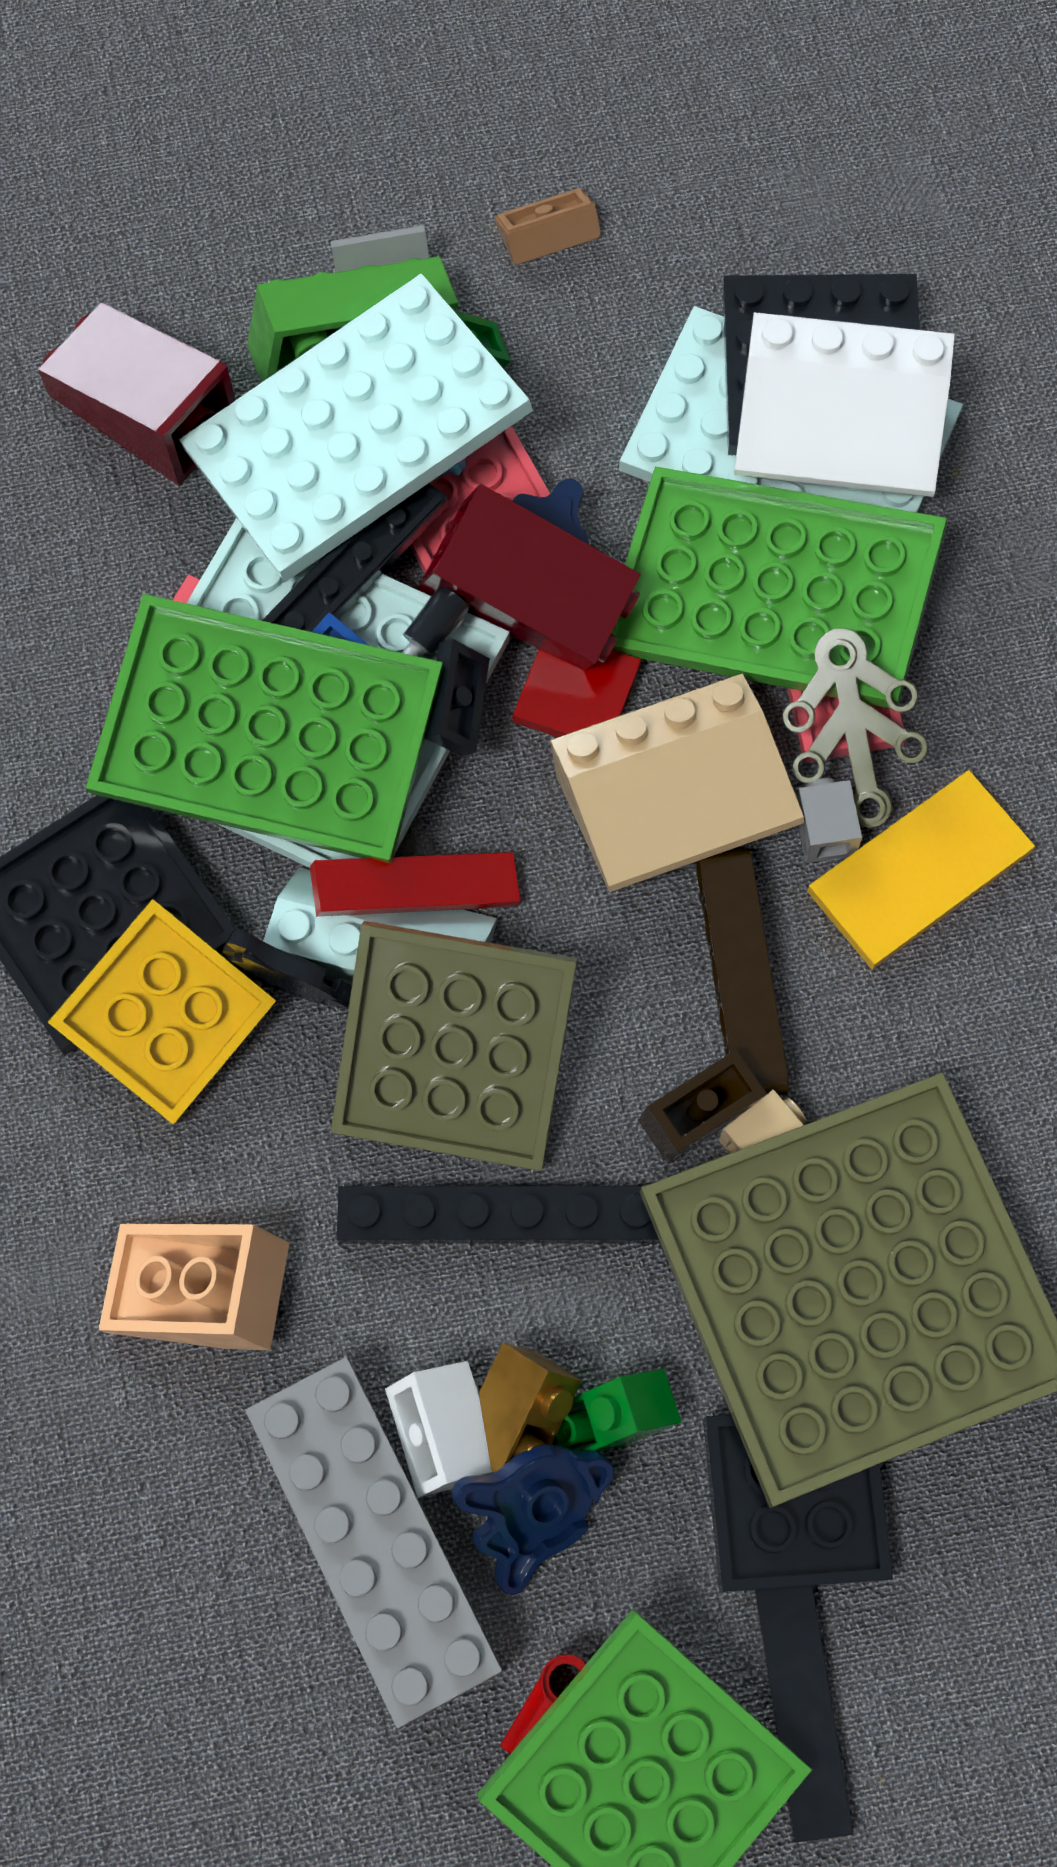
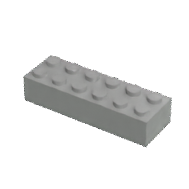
(373, 1543)

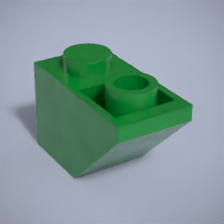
(619, 1413)

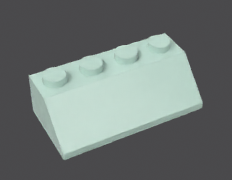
(335, 939)

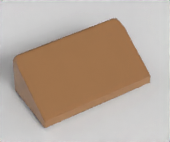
(548, 225)

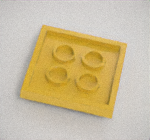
(162, 1011)

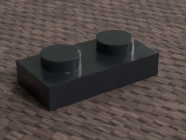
(459, 698)

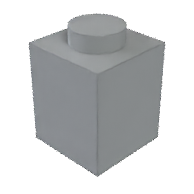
(830, 820)

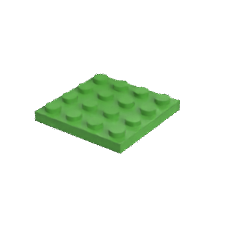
(643, 1765)

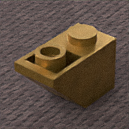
(523, 1402)

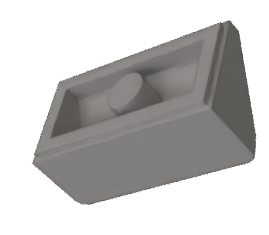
(380, 248)

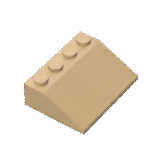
(675, 782)

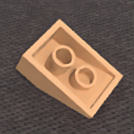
(196, 1284)

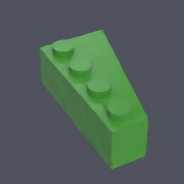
(304, 311)

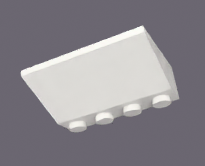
(844, 404)

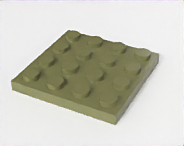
(453, 1045)

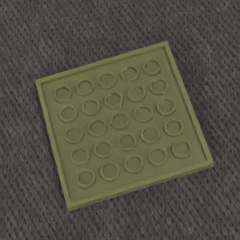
(856, 1288)

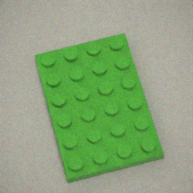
(761, 572)
(265, 728)

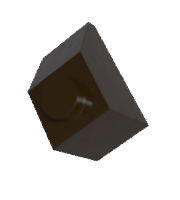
(701, 1106)

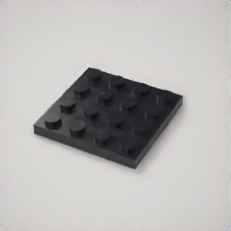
(850, 298)
(81, 888)

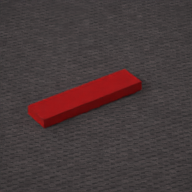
(414, 884)

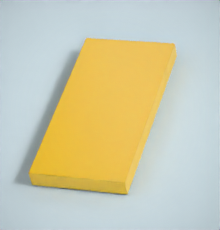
(920, 869)

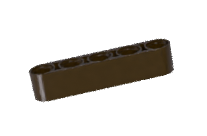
(742, 966)

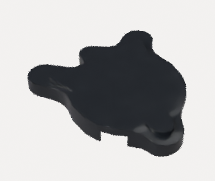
(284, 970)

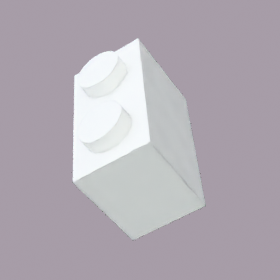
(440, 1426)

